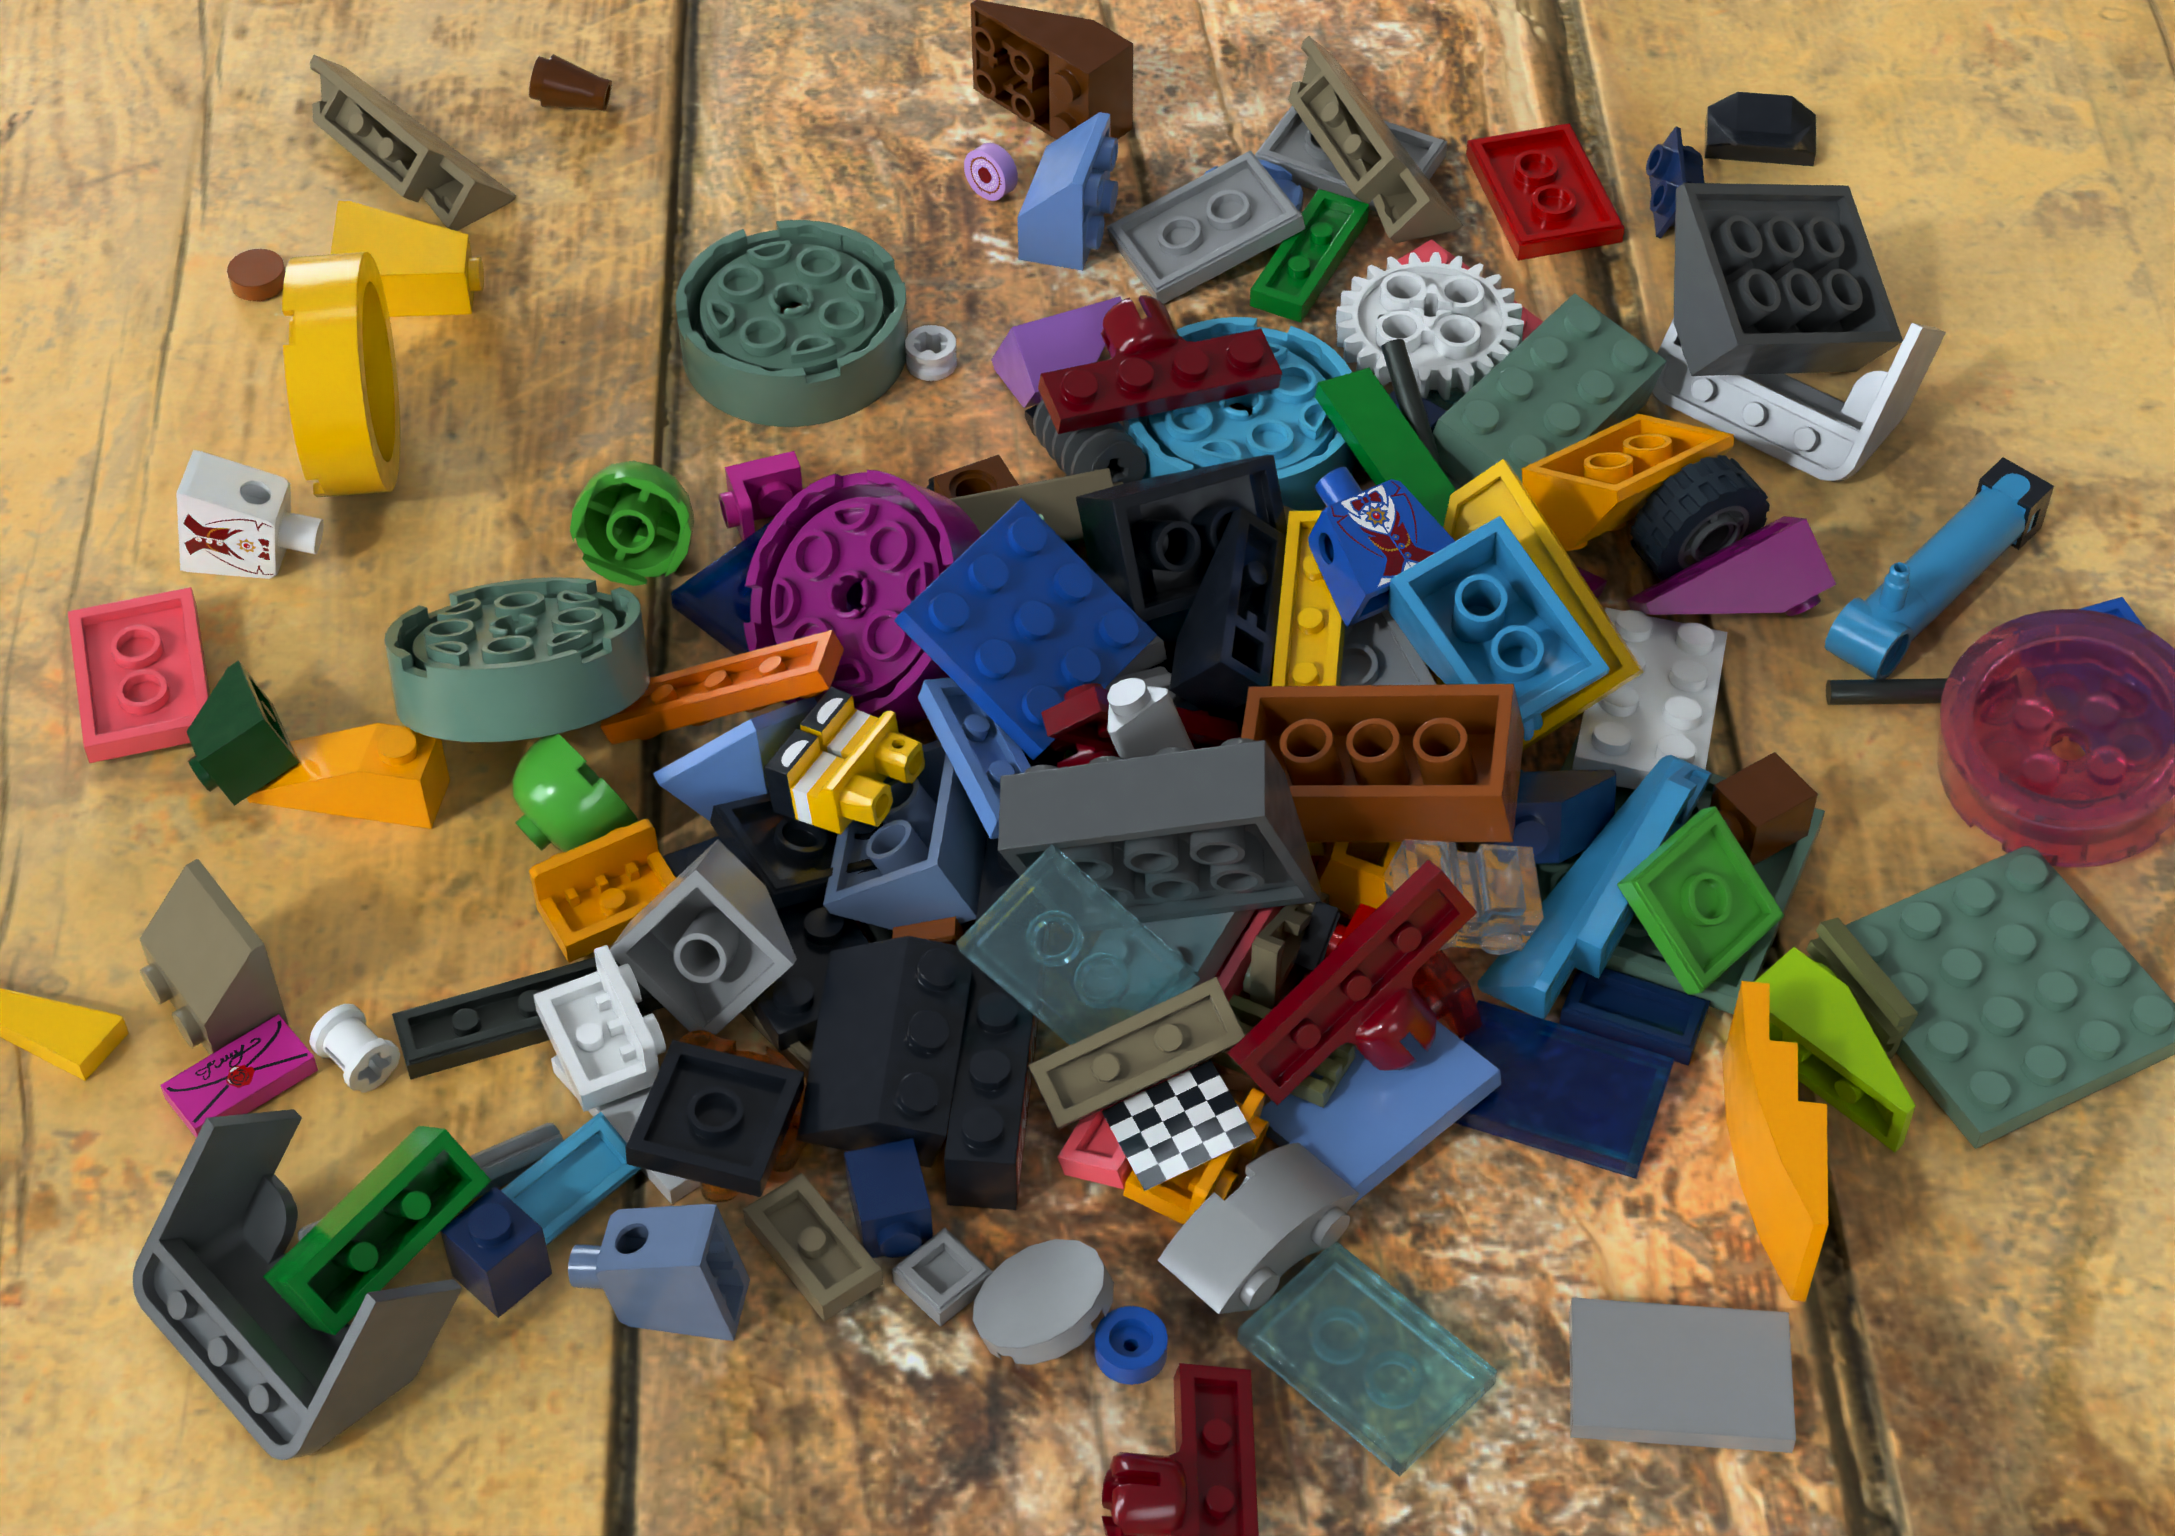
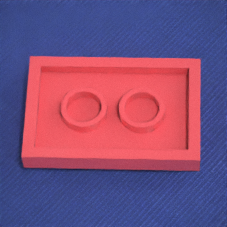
(138, 673)

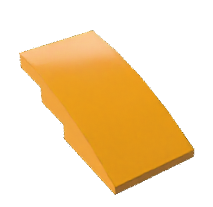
(1776, 1142)

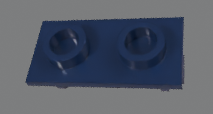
(1668, 168)

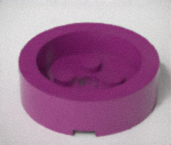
(850, 532)

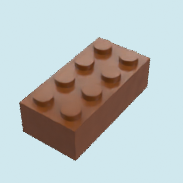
(1395, 759)

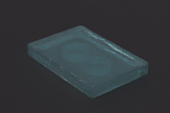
(1073, 951)
(1367, 1357)

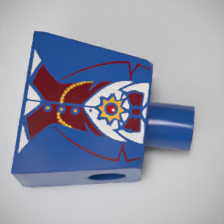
(1369, 540)

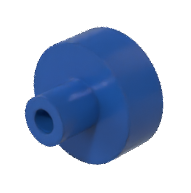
(1131, 1345)

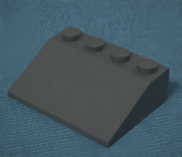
(1776, 281)
(1167, 829)

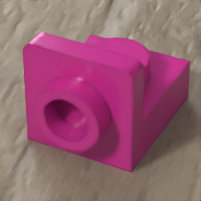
(759, 490)

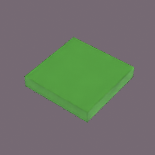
(1701, 900)

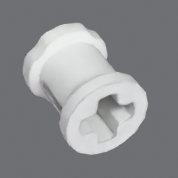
(354, 1048)

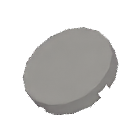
(1043, 1301)

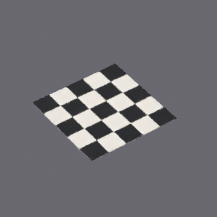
(1178, 1125)

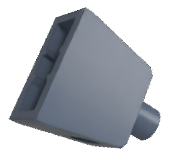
(667, 1270)

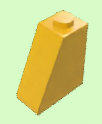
(420, 264)

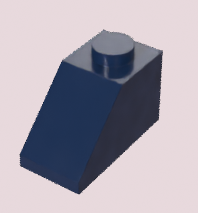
(1562, 811)

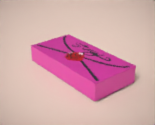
(240, 1075)

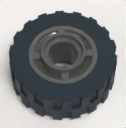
(1697, 515)

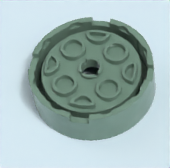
(814, 358)
(518, 660)

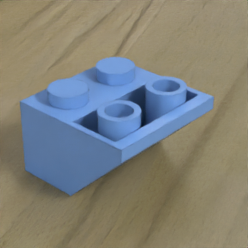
(1070, 197)

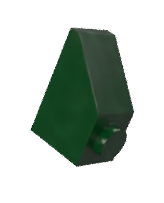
(239, 738)

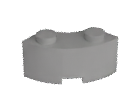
(1277, 1216)

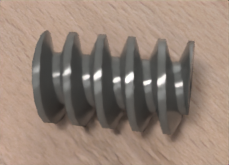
(1091, 448)

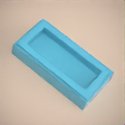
(573, 1177)

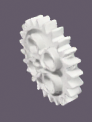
(1445, 314)

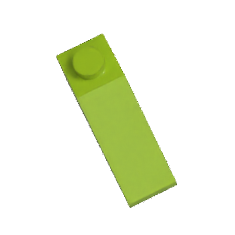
(1837, 1047)

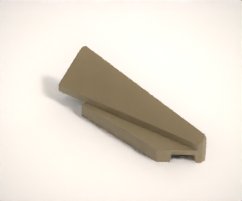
(403, 149)
(1367, 150)

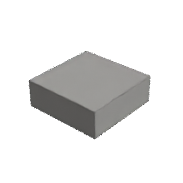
(941, 1276)

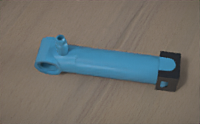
(2002, 514)

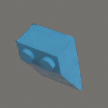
(1494, 619)

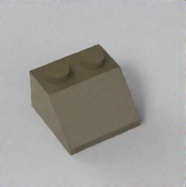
(208, 963)

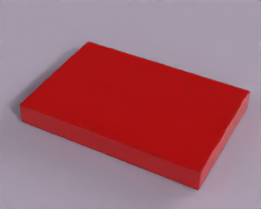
(1544, 191)

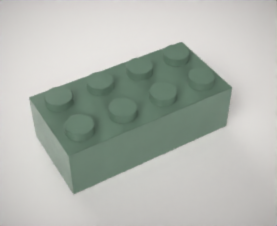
(1548, 393)

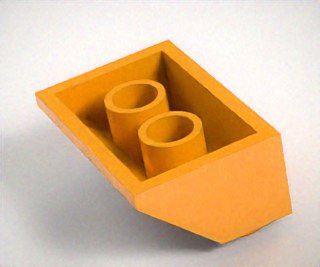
(1612, 473)

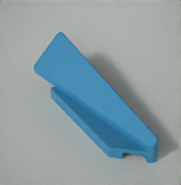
(1586, 908)

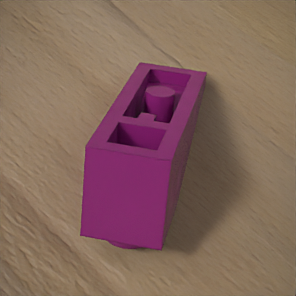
(1762, 573)

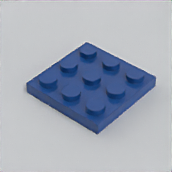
(1023, 625)

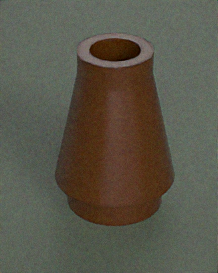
(568, 85)

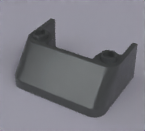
(210, 1300)

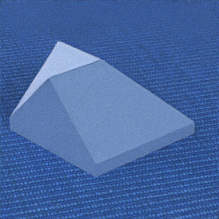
(734, 762)

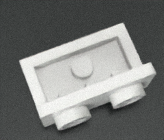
(601, 1032)

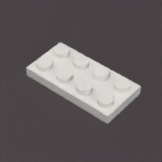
(1660, 710)

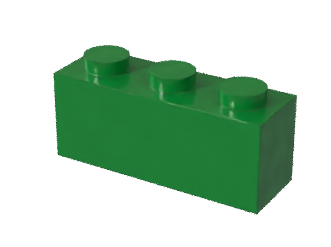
(377, 1228)

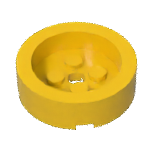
(341, 374)

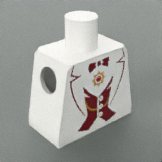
(238, 519)

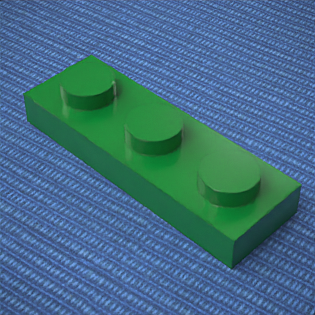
(1310, 257)

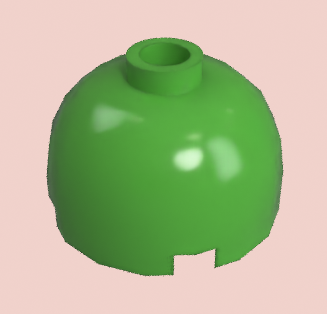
(633, 522)
(564, 797)

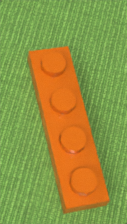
(729, 687)

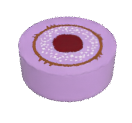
(990, 171)

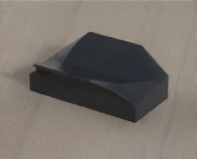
(1761, 129)

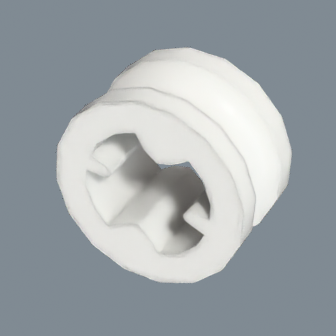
(931, 352)

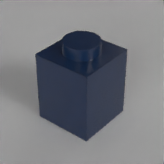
(889, 1198)
(496, 1251)

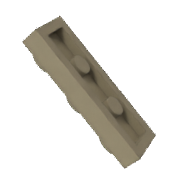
(1136, 1053)

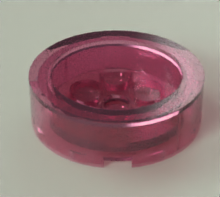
(2053, 679)

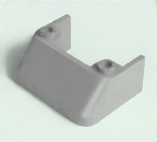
(1795, 419)

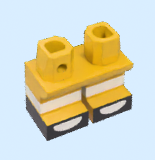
(838, 765)

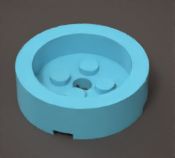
(1282, 420)

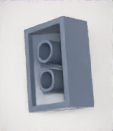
(923, 854)

